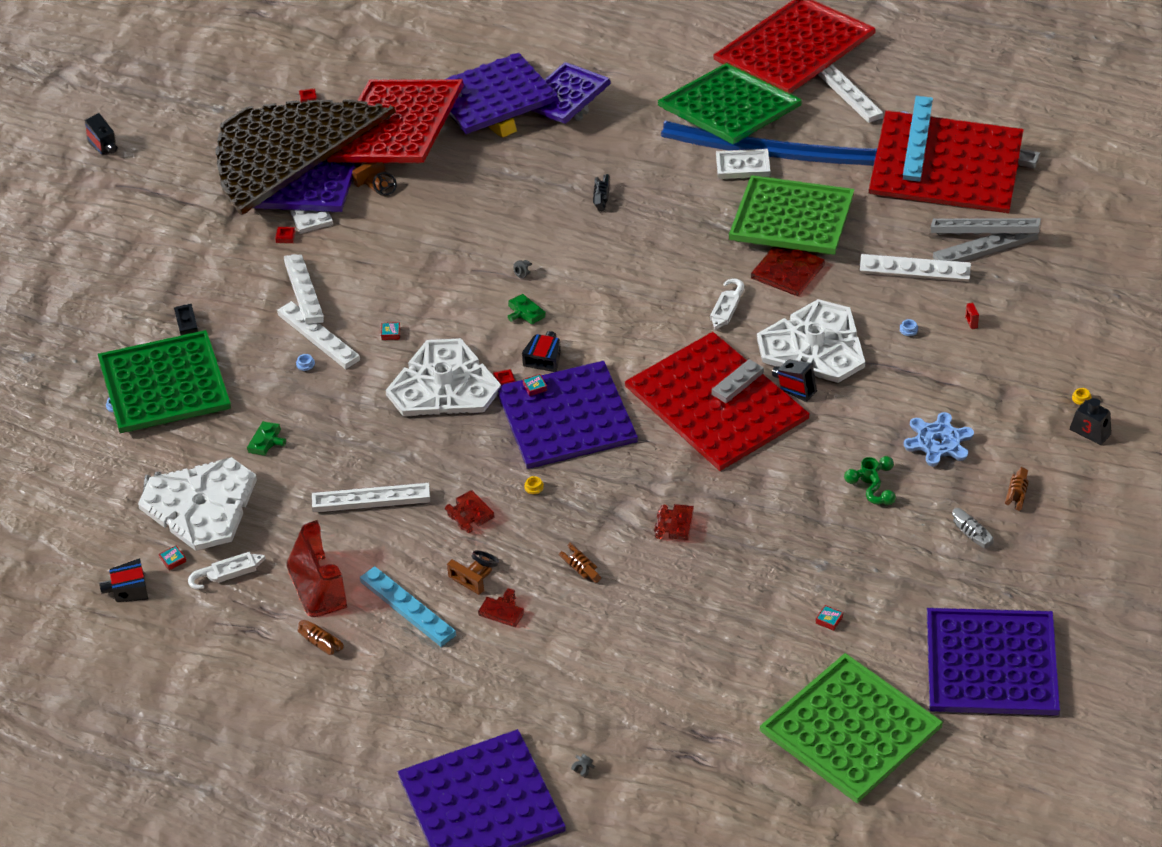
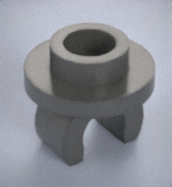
(521, 268)
(585, 762)

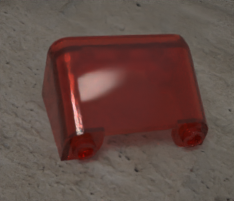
(317, 586)

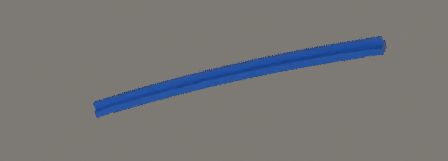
(776, 148)

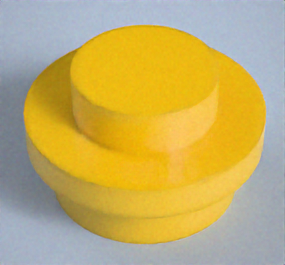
(1081, 395)
(534, 485)

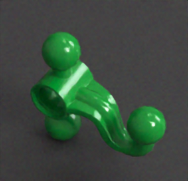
(869, 474)

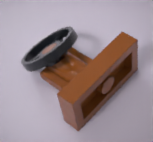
(371, 176)
(473, 575)

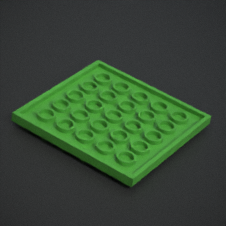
(792, 214)
(851, 727)

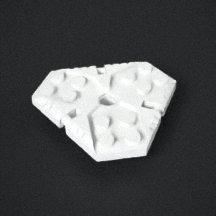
(818, 335)
(442, 380)
(200, 502)

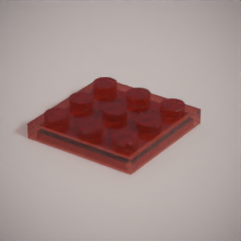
(788, 269)

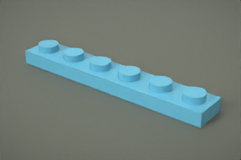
(917, 138)
(408, 606)

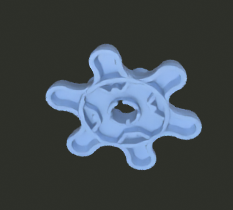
(944, 431)

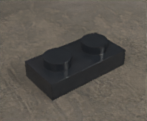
(186, 319)

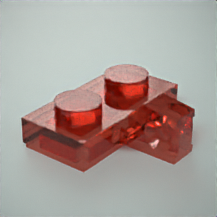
(502, 609)

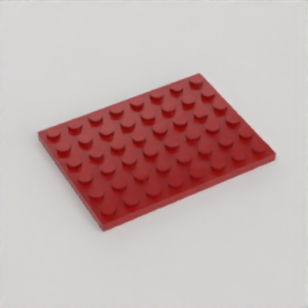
(795, 44)
(409, 132)
(961, 167)
(721, 432)

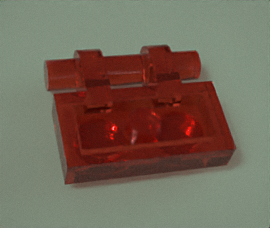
(474, 508)
(680, 524)

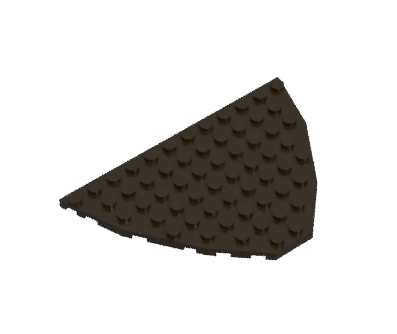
(278, 144)

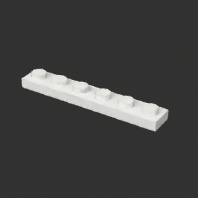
(851, 94)
(915, 268)
(303, 289)
(319, 336)
(370, 497)

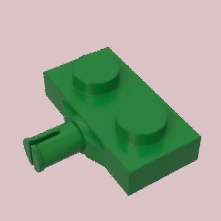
(525, 309)
(265, 438)

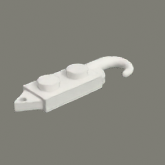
(726, 304)
(227, 569)

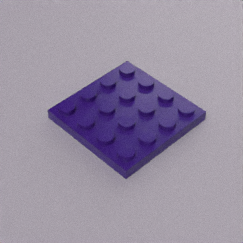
(575, 90)

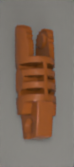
(1017, 488)
(581, 563)
(319, 637)

